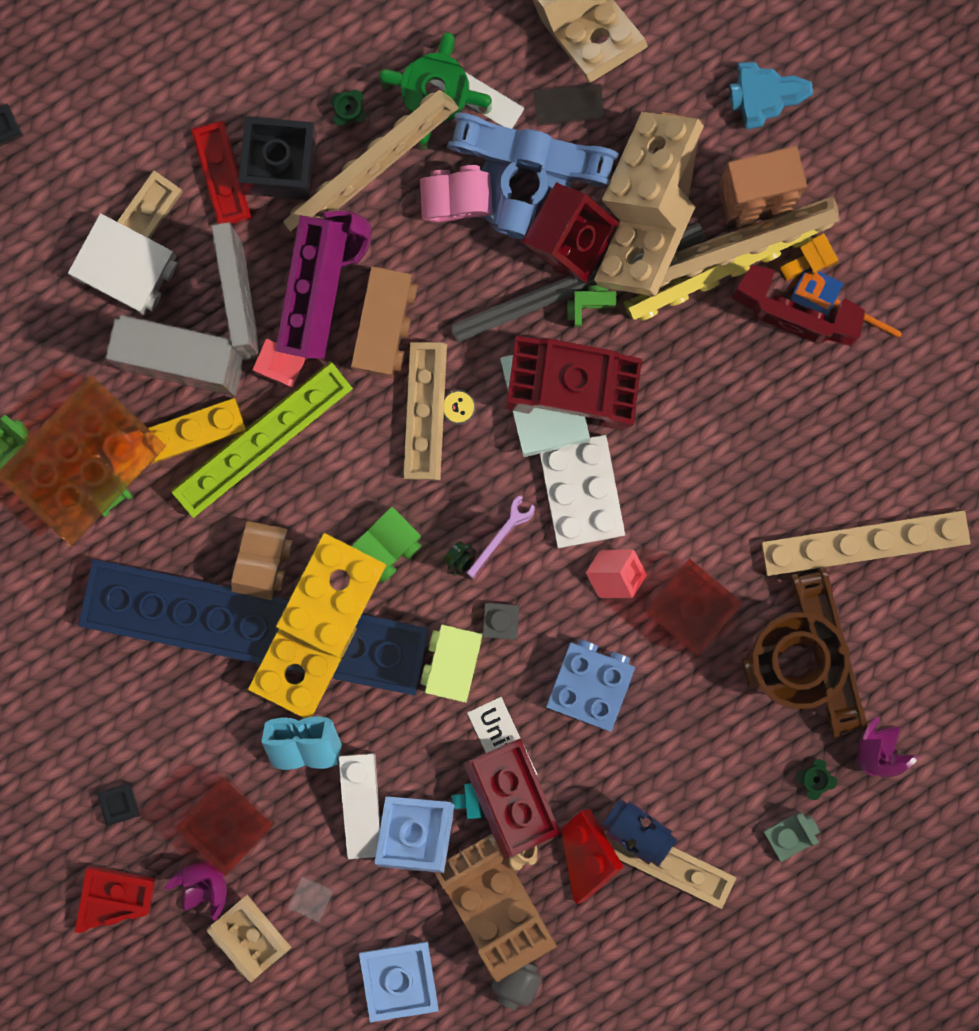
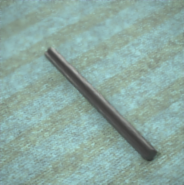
(545, 296)

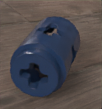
(652, 841)

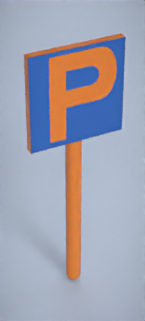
(820, 294)

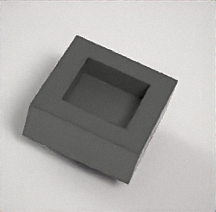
(501, 621)

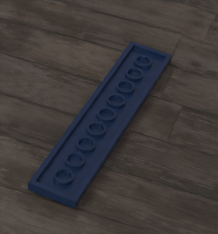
(238, 625)

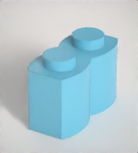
(301, 743)

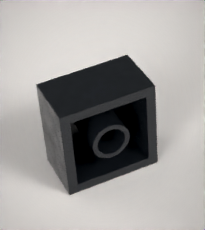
(277, 158)

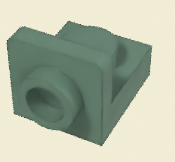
(792, 835)

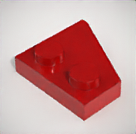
(588, 856)
(112, 897)

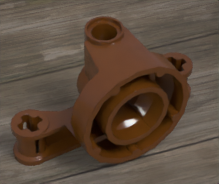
(832, 681)

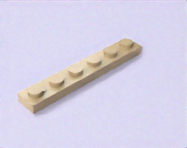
(378, 157)
(752, 239)
(865, 543)

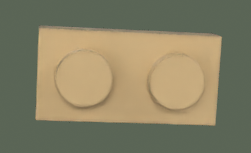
(150, 205)

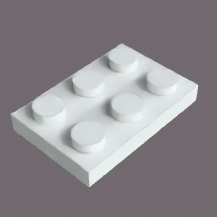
(582, 493)

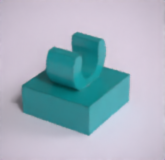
(469, 801)

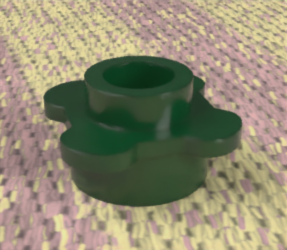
(353, 99)
(459, 558)
(826, 780)

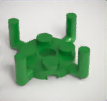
(435, 67)

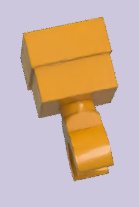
(817, 256)

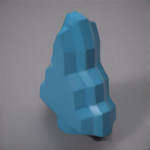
(764, 93)

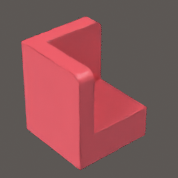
(278, 366)
(616, 573)

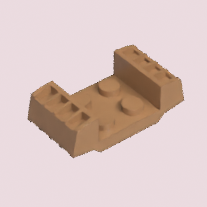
(495, 908)

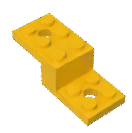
(317, 626)

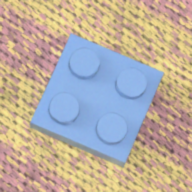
(414, 834)
(399, 981)

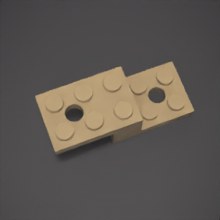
(580, 22)
(648, 203)

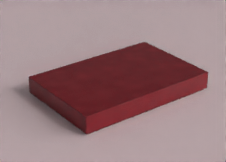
(512, 798)

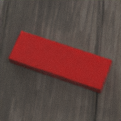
(221, 173)

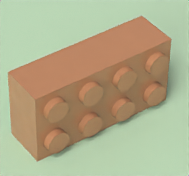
(761, 186)

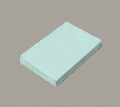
(546, 429)

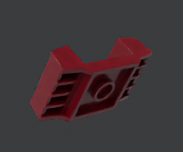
(843, 327)
(574, 381)

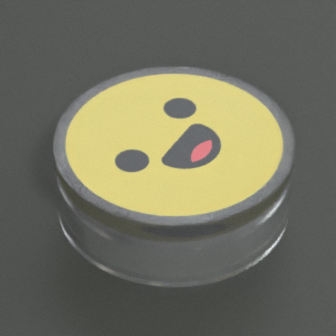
(459, 407)

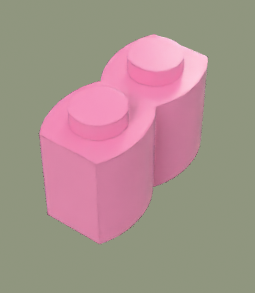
(456, 194)

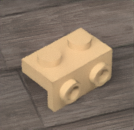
(248, 939)

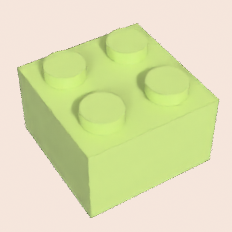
(452, 663)

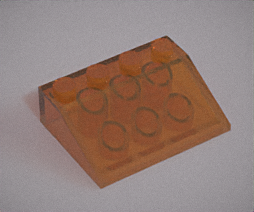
(81, 460)

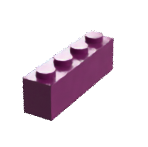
(312, 287)

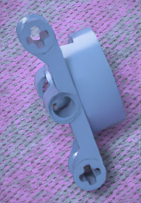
(511, 150)

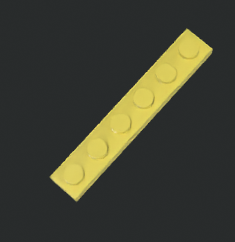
(677, 291)

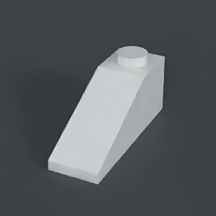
(360, 804)

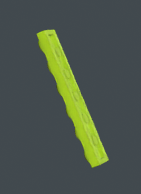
(261, 439)

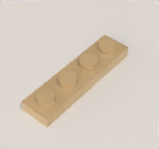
(425, 411)
(683, 872)

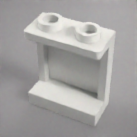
(123, 264)

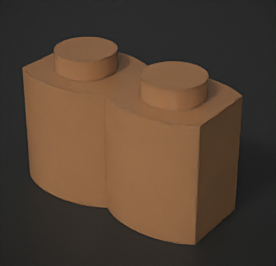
(260, 559)

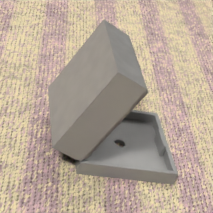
(192, 356)

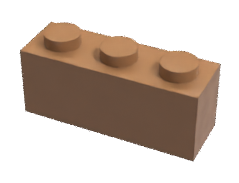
(384, 322)

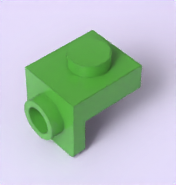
(594, 298)
(12, 438)

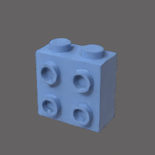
(591, 685)

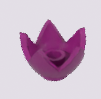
(358, 234)
(878, 749)
(200, 884)

